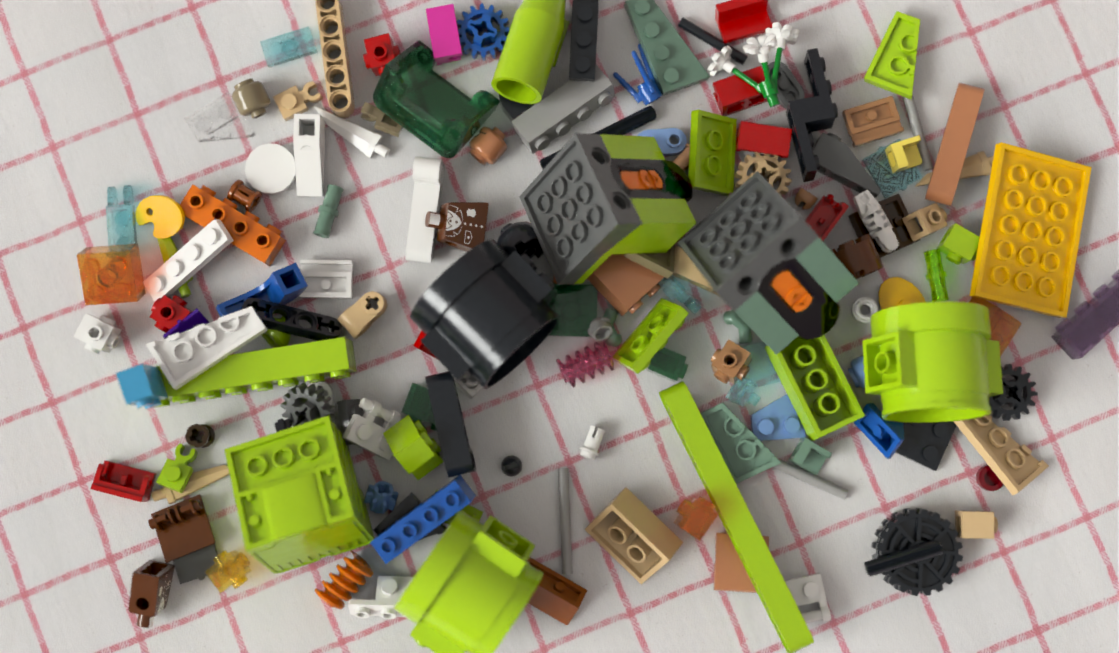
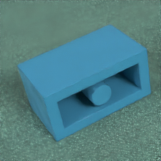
(142, 386)

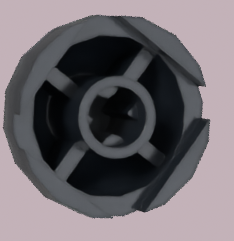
(520, 238)

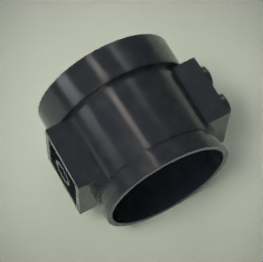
(486, 313)

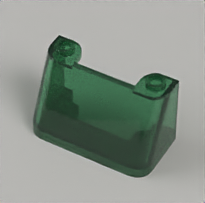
(429, 103)

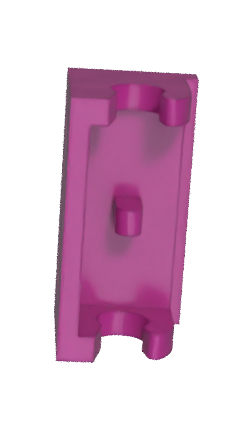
(444, 34)

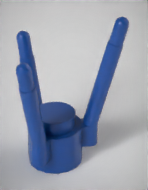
(649, 89)

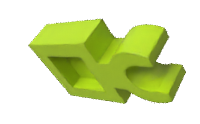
(177, 473)

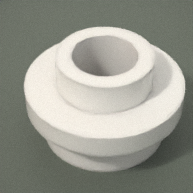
(864, 301)

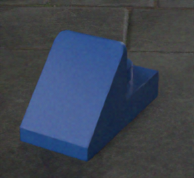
(882, 433)

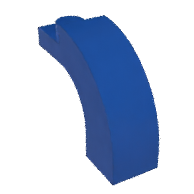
(280, 288)

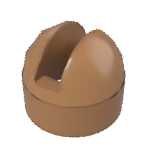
(805, 197)

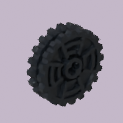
(915, 529)

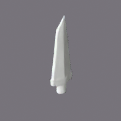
(360, 137)

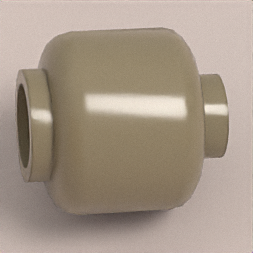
(251, 98)

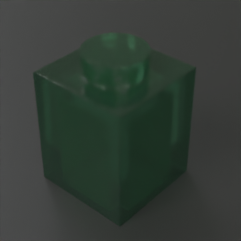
(668, 365)

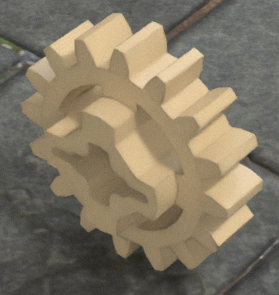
(768, 167)

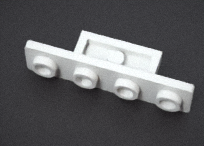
(388, 593)

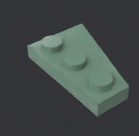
(737, 444)

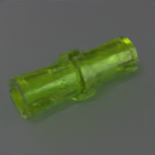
(936, 275)

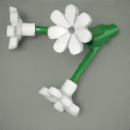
(776, 38)

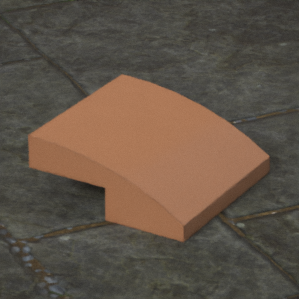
(728, 567)

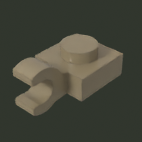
(383, 121)

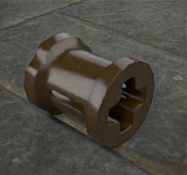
(192, 433)

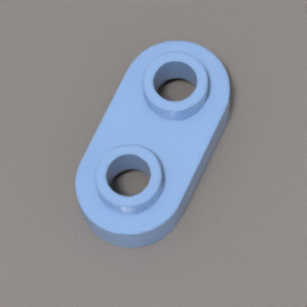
(662, 138)

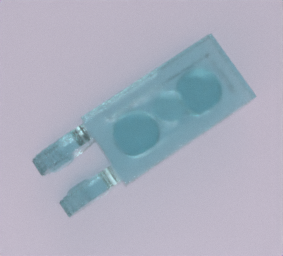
(121, 218)

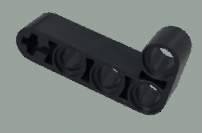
(450, 424)

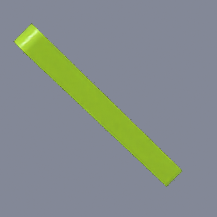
(736, 518)

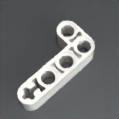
(427, 192)

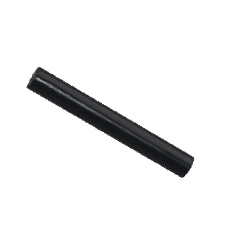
(711, 39)

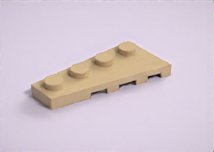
(1004, 456)

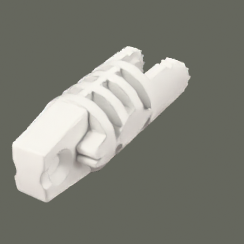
(876, 221)

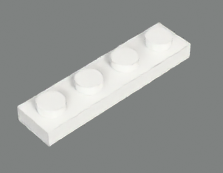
(188, 260)

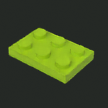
(712, 152)
(650, 335)

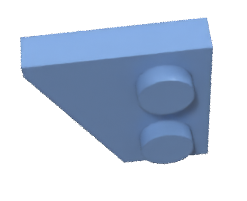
(777, 421)

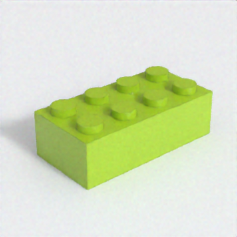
(816, 386)

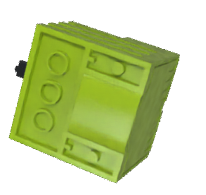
(298, 495)

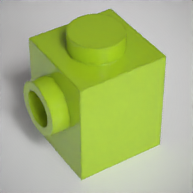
(959, 244)

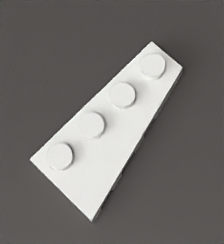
(196, 350)

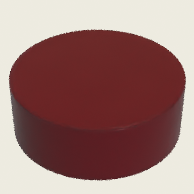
(988, 479)

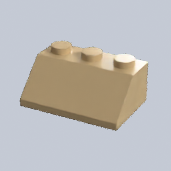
(634, 536)

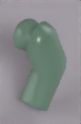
(744, 330)
(615, 339)

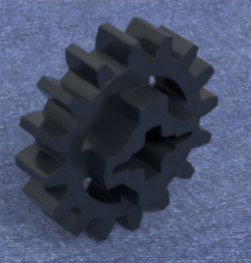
(1015, 400)

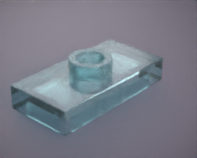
(288, 47)

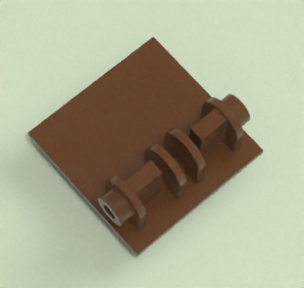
(182, 528)

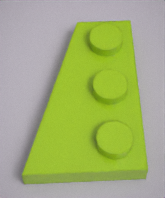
(896, 57)

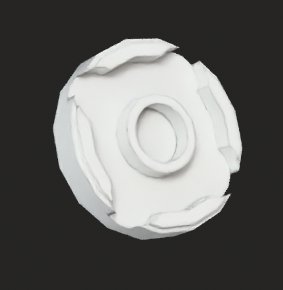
(270, 169)

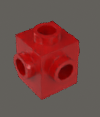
(379, 52)
(168, 312)

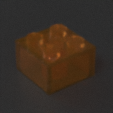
(111, 274)

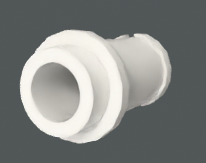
(592, 443)

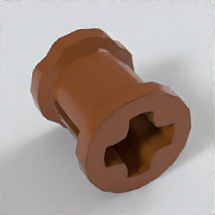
(244, 195)

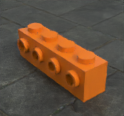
(245, 230)

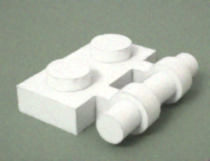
(369, 435)

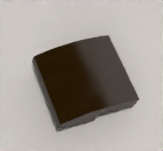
(895, 211)

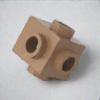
(734, 355)

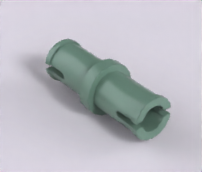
(328, 211)

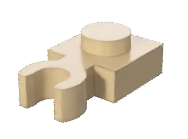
(294, 101)

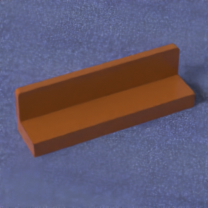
(556, 594)

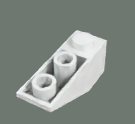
(309, 154)

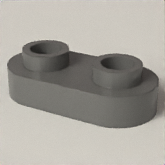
(786, 85)

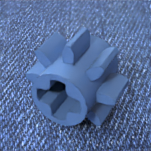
(381, 497)

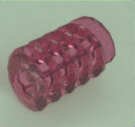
(585, 364)

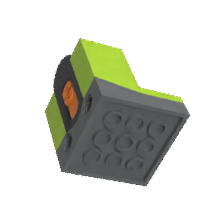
(606, 200)

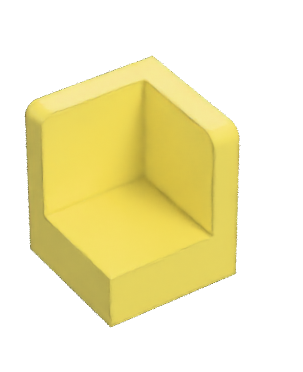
(904, 154)

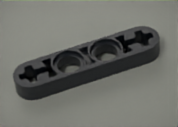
(292, 316)

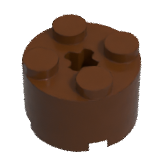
(859, 258)

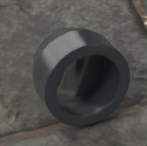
(509, 460)

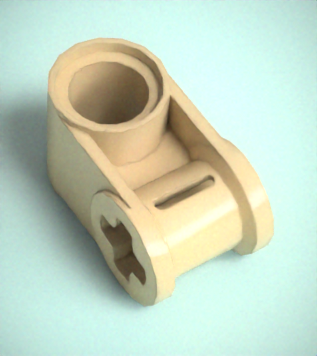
(359, 317)

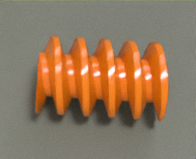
(345, 581)

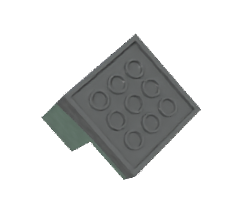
(769, 265)

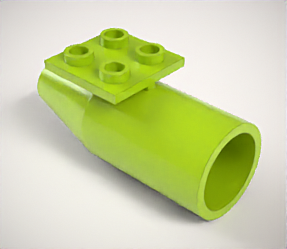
(531, 50)

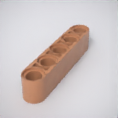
(954, 144)

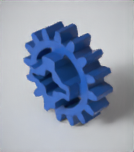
(473, 28)

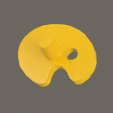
(166, 216)
(898, 292)

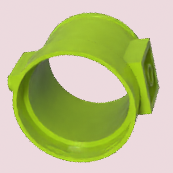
(932, 362)
(470, 587)

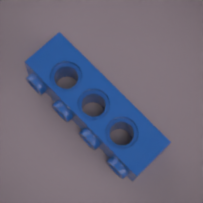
(423, 519)

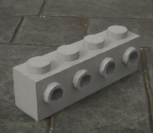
(562, 110)

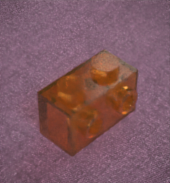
(695, 516)

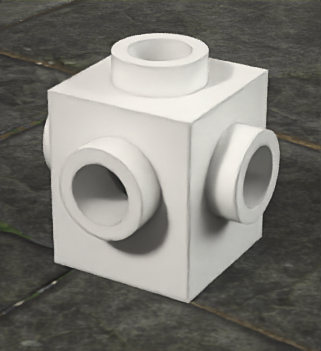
(98, 333)

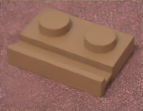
(872, 121)

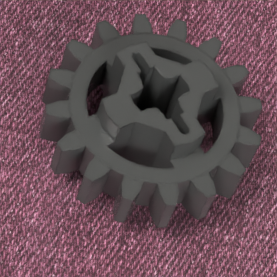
(306, 404)

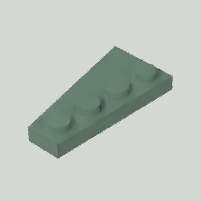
(666, 52)

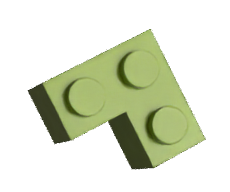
(413, 447)

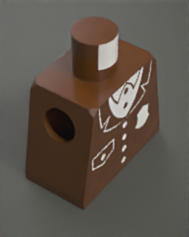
(459, 224)
(150, 591)

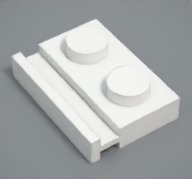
(328, 278)

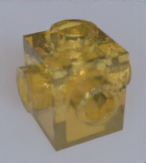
(221, 574)

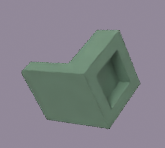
(809, 456)

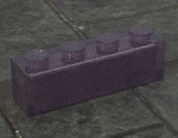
(1091, 321)

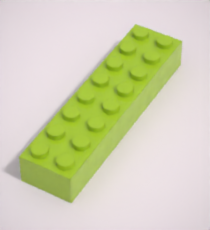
(267, 368)

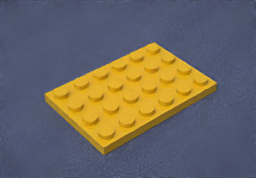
(1030, 231)

